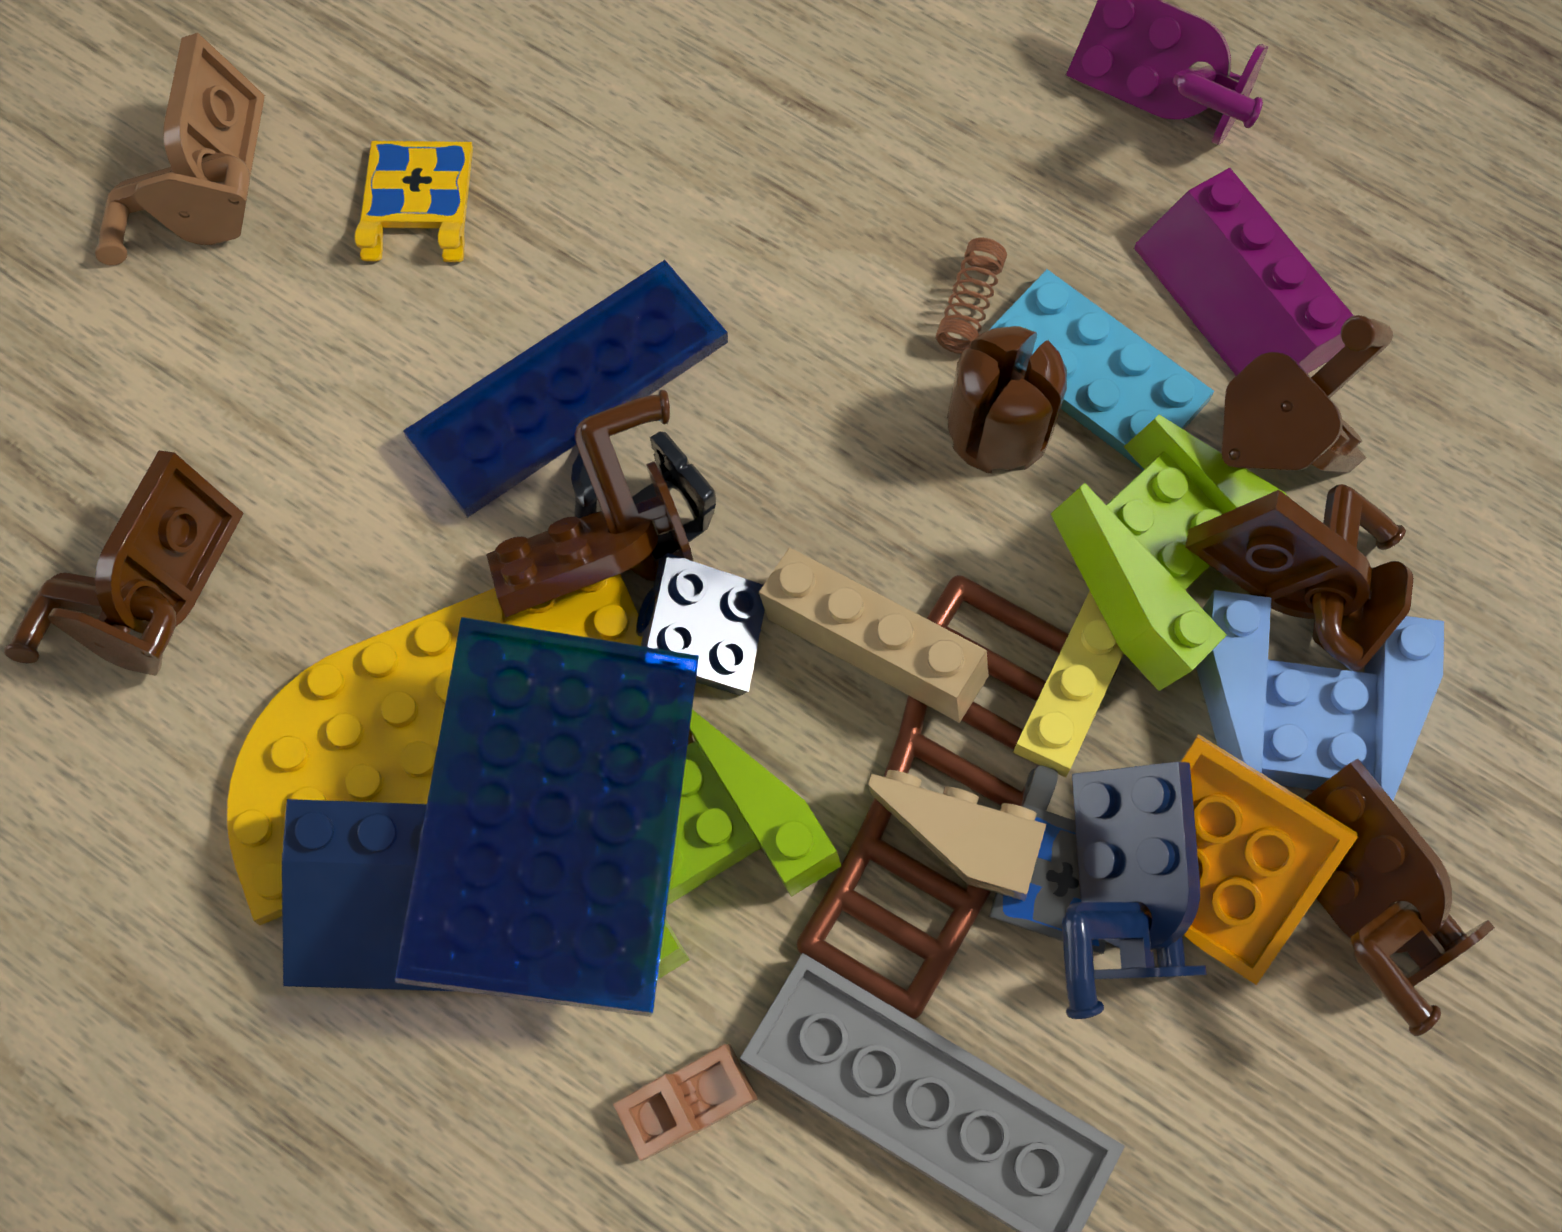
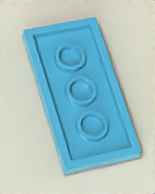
(1112, 373)

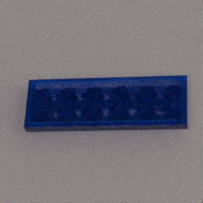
(534, 402)

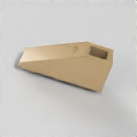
(977, 842)

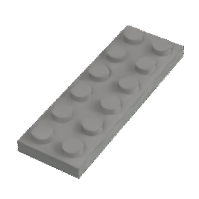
(931, 1103)

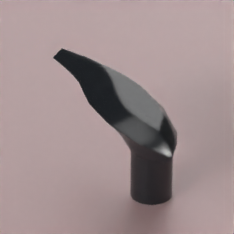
(584, 493)

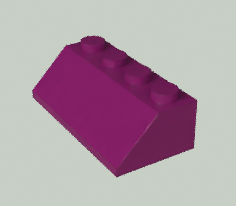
(1243, 277)

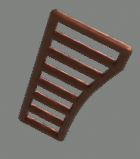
(868, 843)

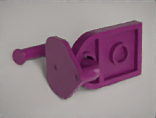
(1147, 56)

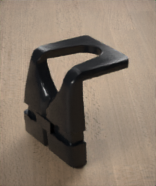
(689, 482)

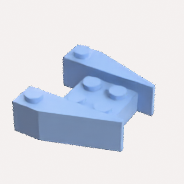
(1314, 720)

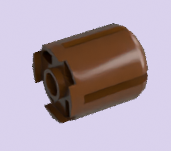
(1006, 399)

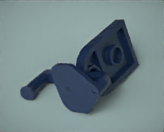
(1133, 877)

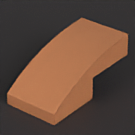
(685, 1102)

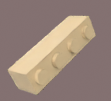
(875, 634)

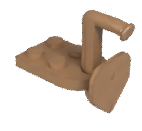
(211, 152)

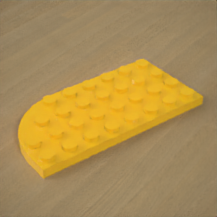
(372, 723)

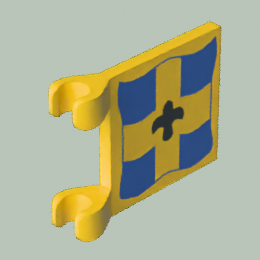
(416, 188)

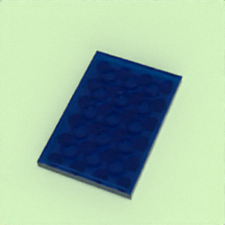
(551, 820)

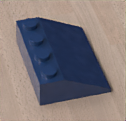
(347, 891)

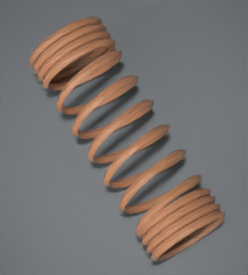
(985, 266)

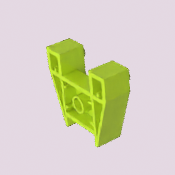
(1137, 543)
(730, 812)

